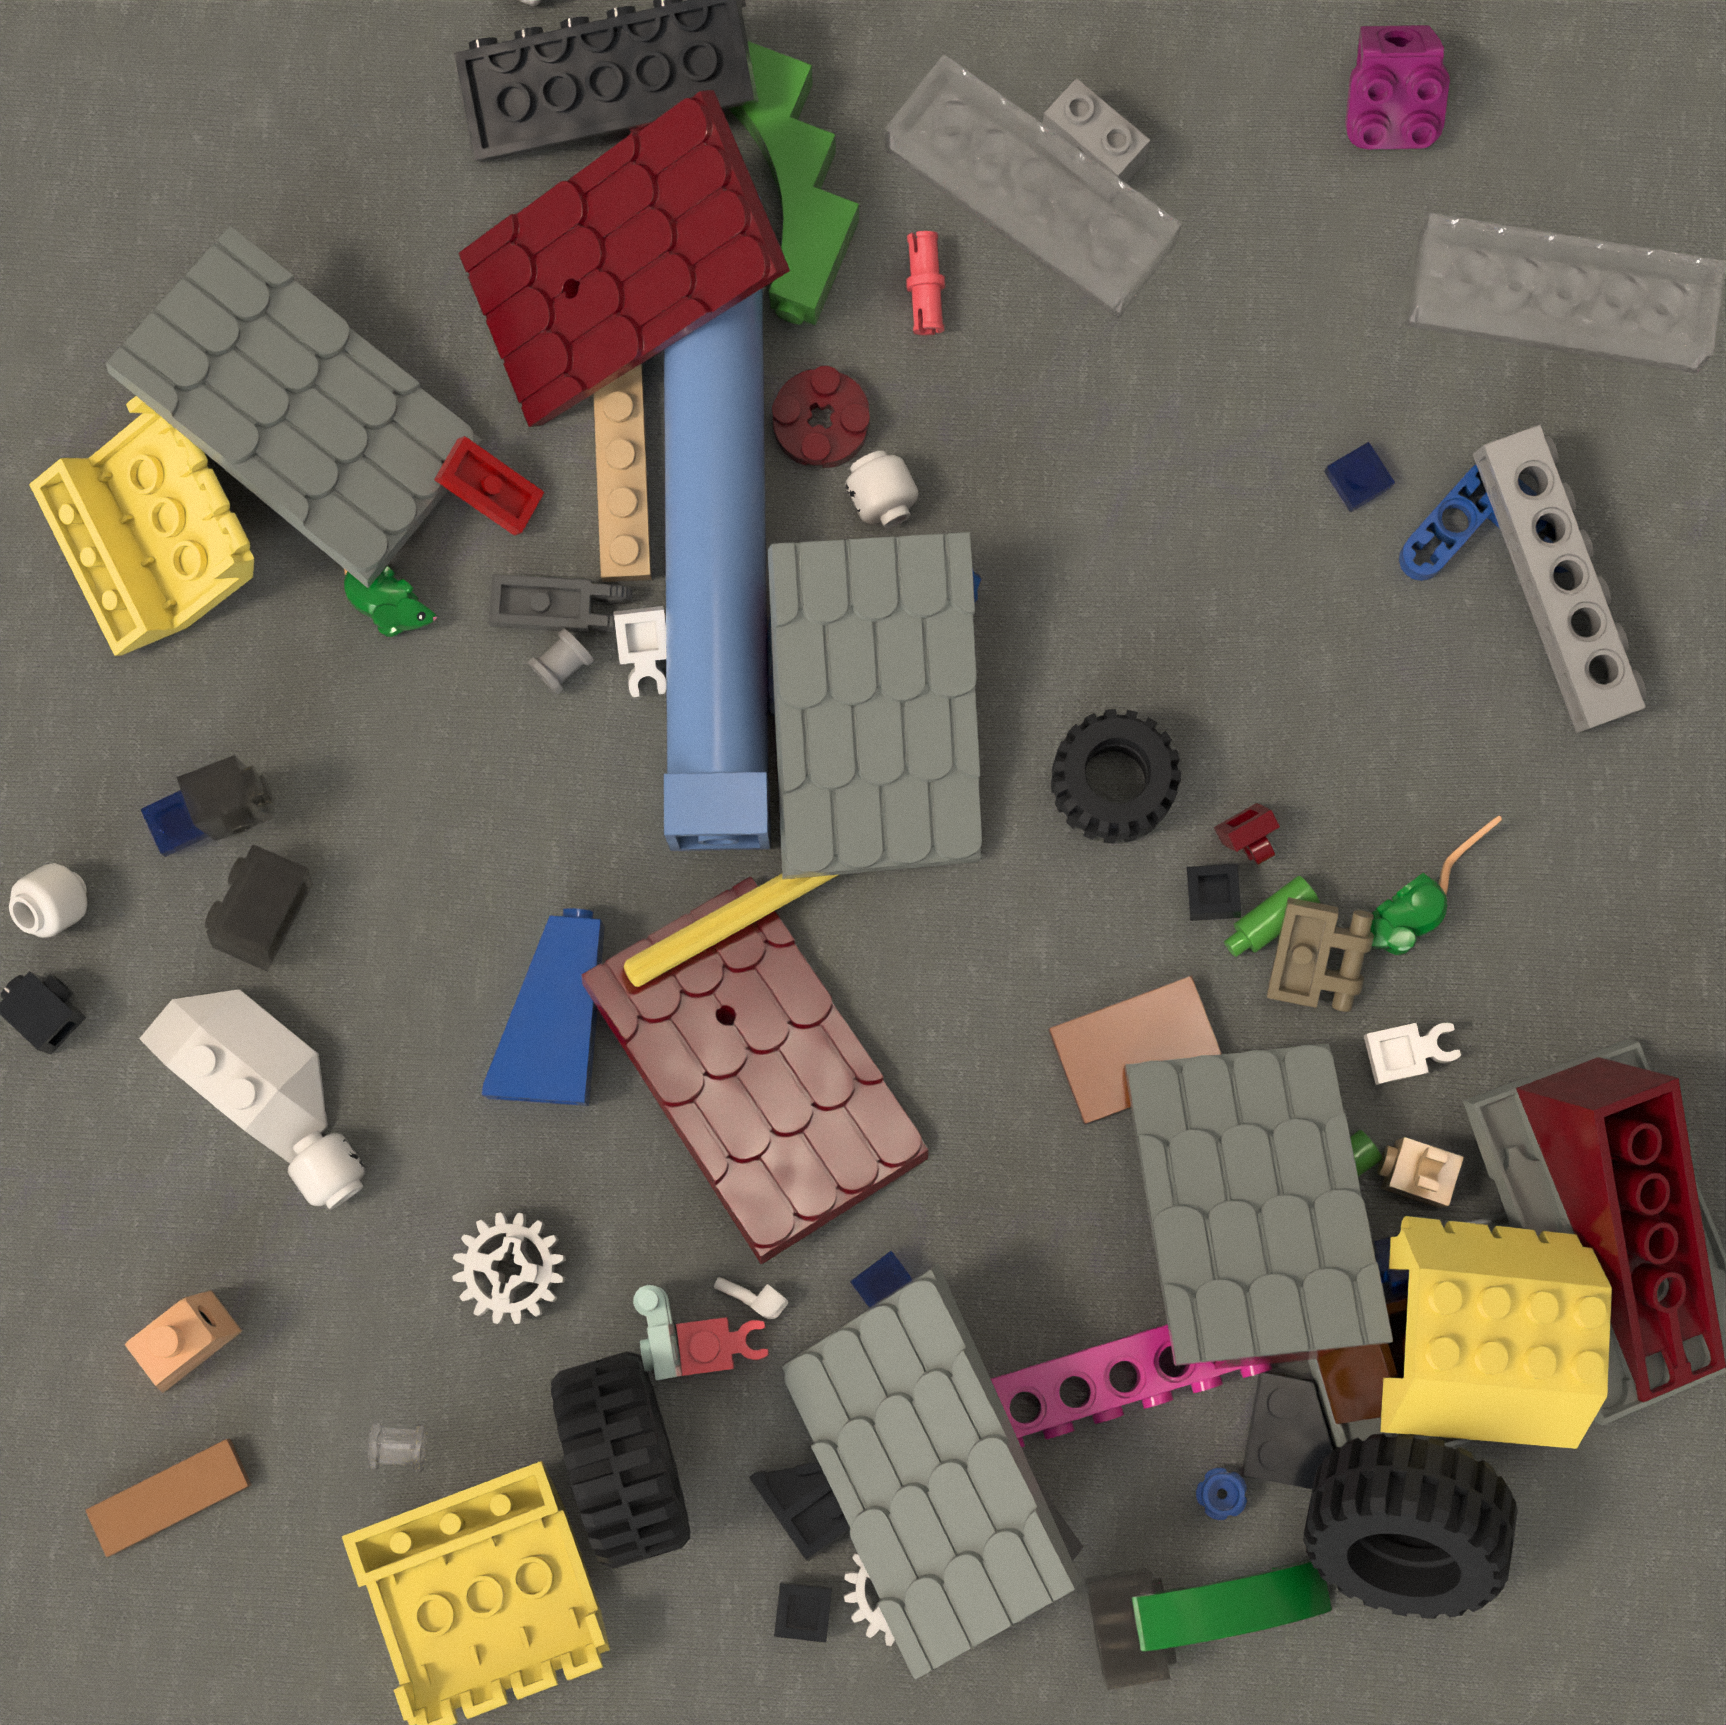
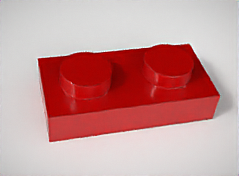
(489, 485)

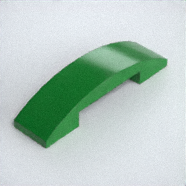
(1230, 1606)

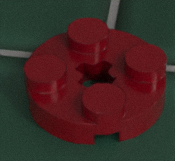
(824, 390)

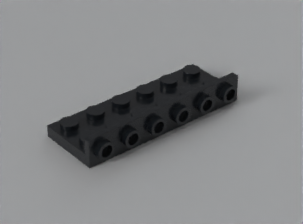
(602, 74)

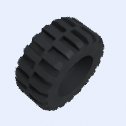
(619, 1460)
(1411, 1526)

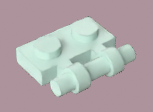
(661, 1349)

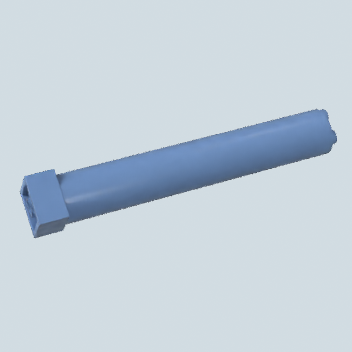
(716, 586)

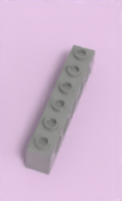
(1550, 605)

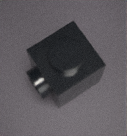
(40, 1010)

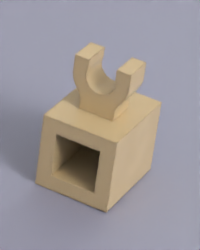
(1420, 1172)

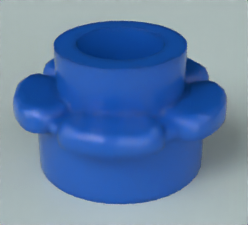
(1232, 1504)

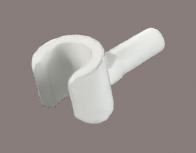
(768, 1302)

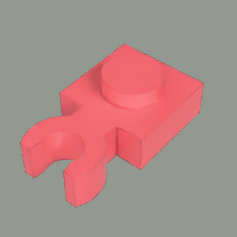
(710, 1345)

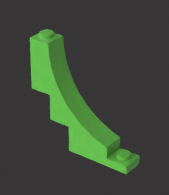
(799, 156)

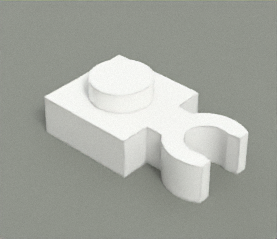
(641, 642)
(1402, 1052)

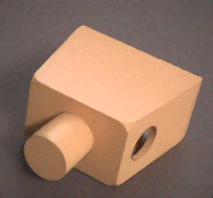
(182, 1338)

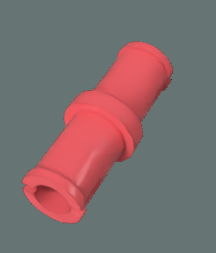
(925, 283)

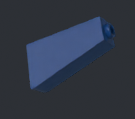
(553, 1023)

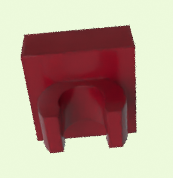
(1249, 831)

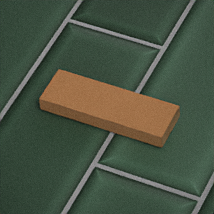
(168, 1497)

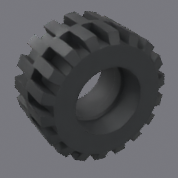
(1127, 736)

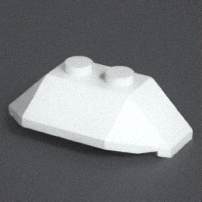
(243, 1066)

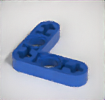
(1442, 554)

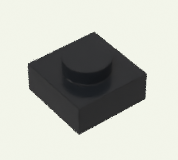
(1213, 892)
(803, 1612)

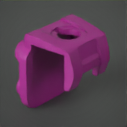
(1397, 88)

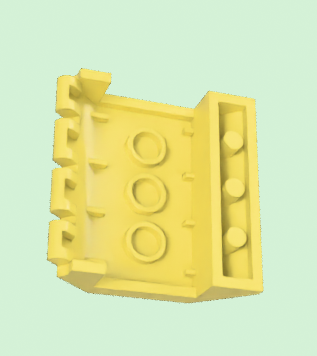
(145, 531)
(1499, 1335)
(480, 1597)

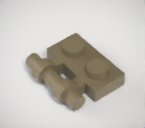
(1304, 950)

